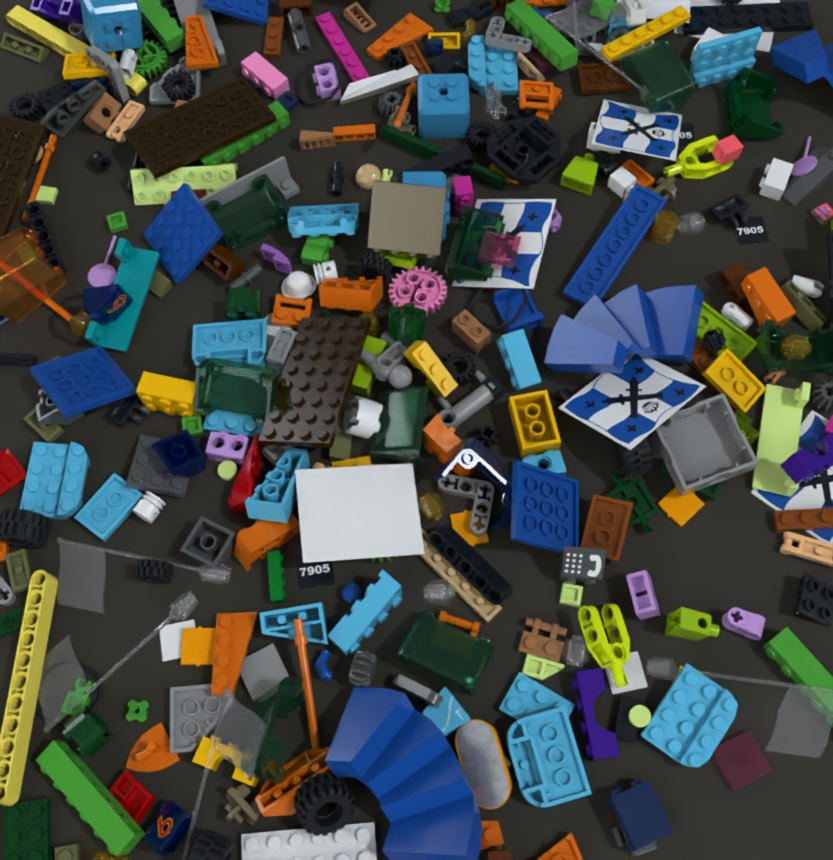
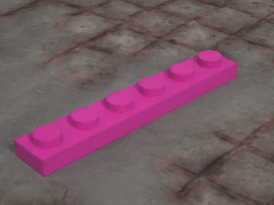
(341, 47)

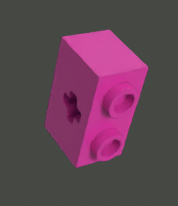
(461, 193)

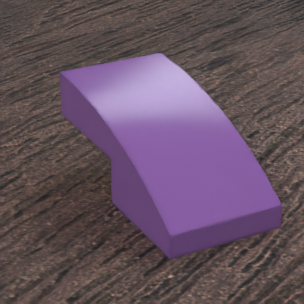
(280, 260)

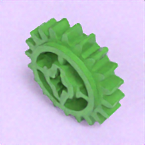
(150, 59)

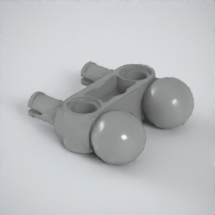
(392, 363)

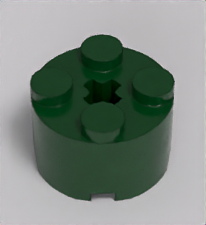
(243, 304)
(406, 322)
(87, 731)

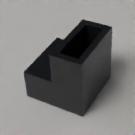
(450, 63)

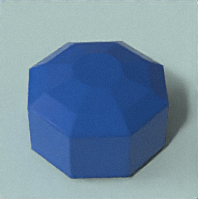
(351, 593)

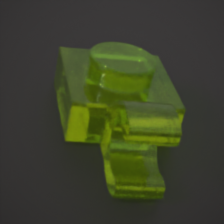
(745, 426)

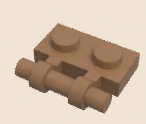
(539, 645)

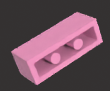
(265, 75)

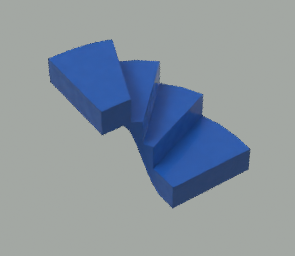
(804, 57)
(635, 322)
(411, 774)

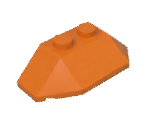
(278, 797)

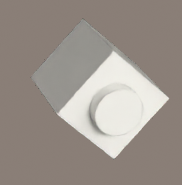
(621, 182)

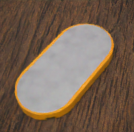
(484, 763)

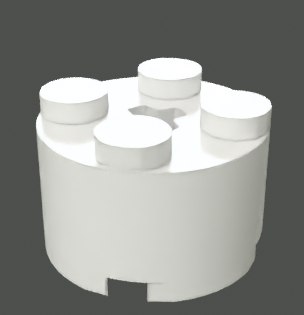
(362, 417)

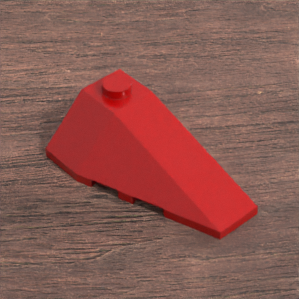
(247, 478)

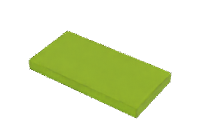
(736, 340)

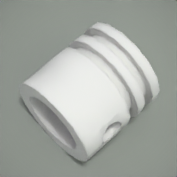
(325, 271)
(149, 507)

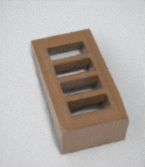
(356, 8)
(315, 140)

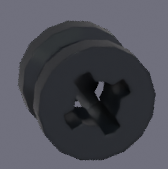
(99, 161)

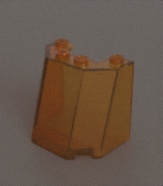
(25, 274)

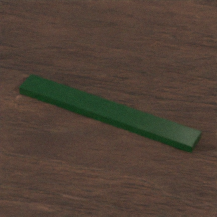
(429, 151)

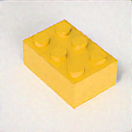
(167, 394)
(534, 423)

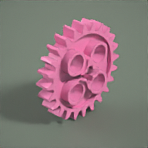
(420, 286)

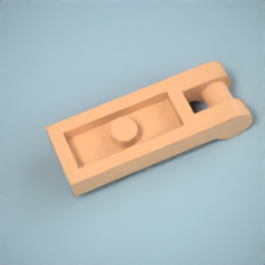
(125, 121)
(807, 548)

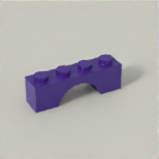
(67, 11)
(806, 465)
(600, 742)

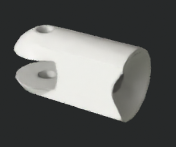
(128, 63)
(808, 286)
(737, 316)

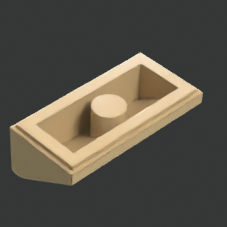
(527, 67)

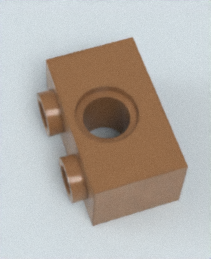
(95, 118)
(471, 331)

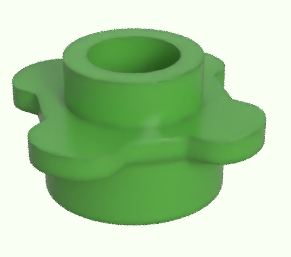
(442, 6)
(141, 715)

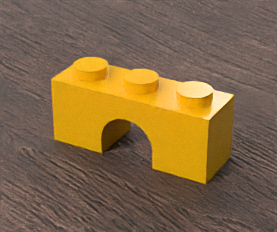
(438, 377)
(201, 758)

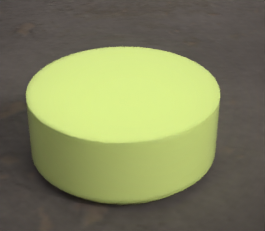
(227, 470)
(639, 716)

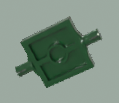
(637, 494)

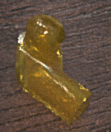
(471, 29)

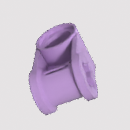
(746, 624)

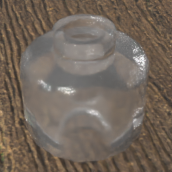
(691, 224)
(439, 592)
(575, 651)

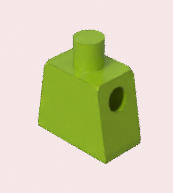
(580, 174)
(690, 624)

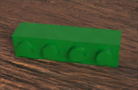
(276, 580)

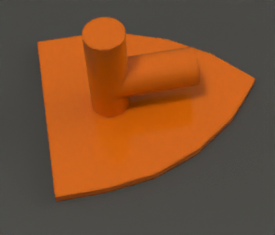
(152, 751)

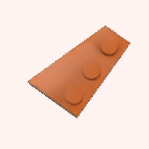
(351, 295)
(767, 298)
(443, 443)
(262, 537)

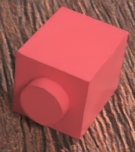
(727, 149)

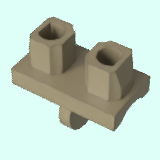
(405, 126)
(665, 188)
(241, 807)

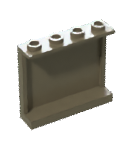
(406, 218)

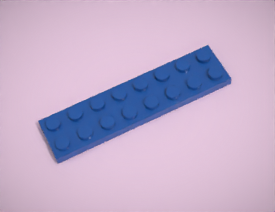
(615, 245)

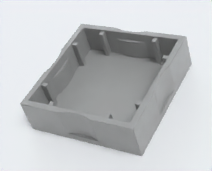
(703, 445)

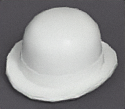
(298, 285)

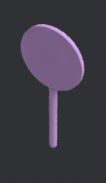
(804, 164)
(103, 273)

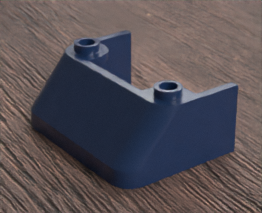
(474, 453)

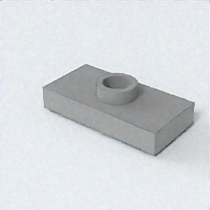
(281, 346)

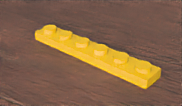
(645, 33)

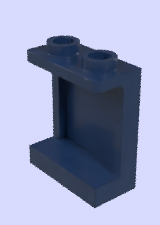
(640, 814)

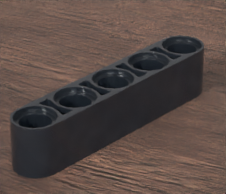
(447, 162)
(47, 242)
(470, 564)

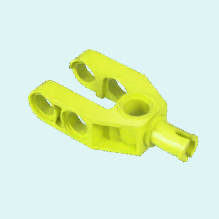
(689, 165)
(607, 655)

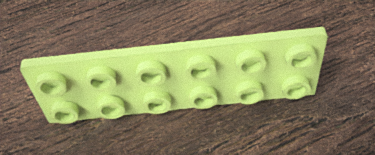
(158, 191)
(779, 437)

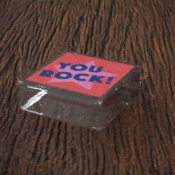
(823, 213)

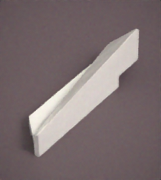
(379, 84)

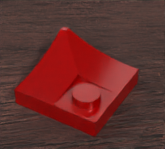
(10, 472)
(132, 795)

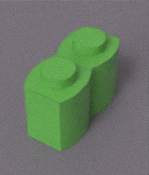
(317, 249)

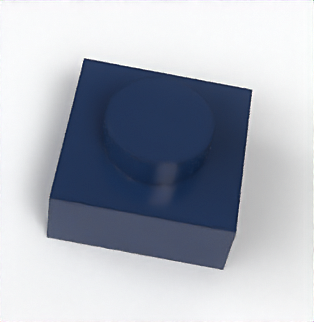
(434, 47)
(288, 101)

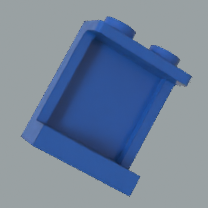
(507, 304)

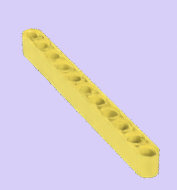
(60, 41)
(25, 684)

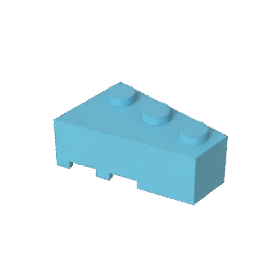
(518, 360)
(281, 622)

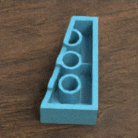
(278, 493)
(366, 614)

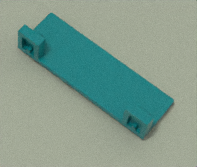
(135, 278)

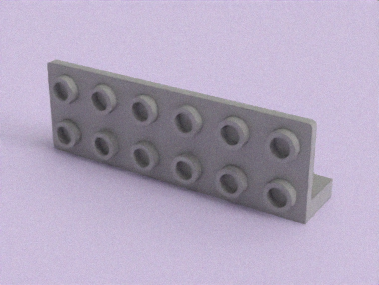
(195, 7)
(277, 173)

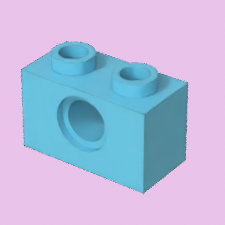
(550, 458)

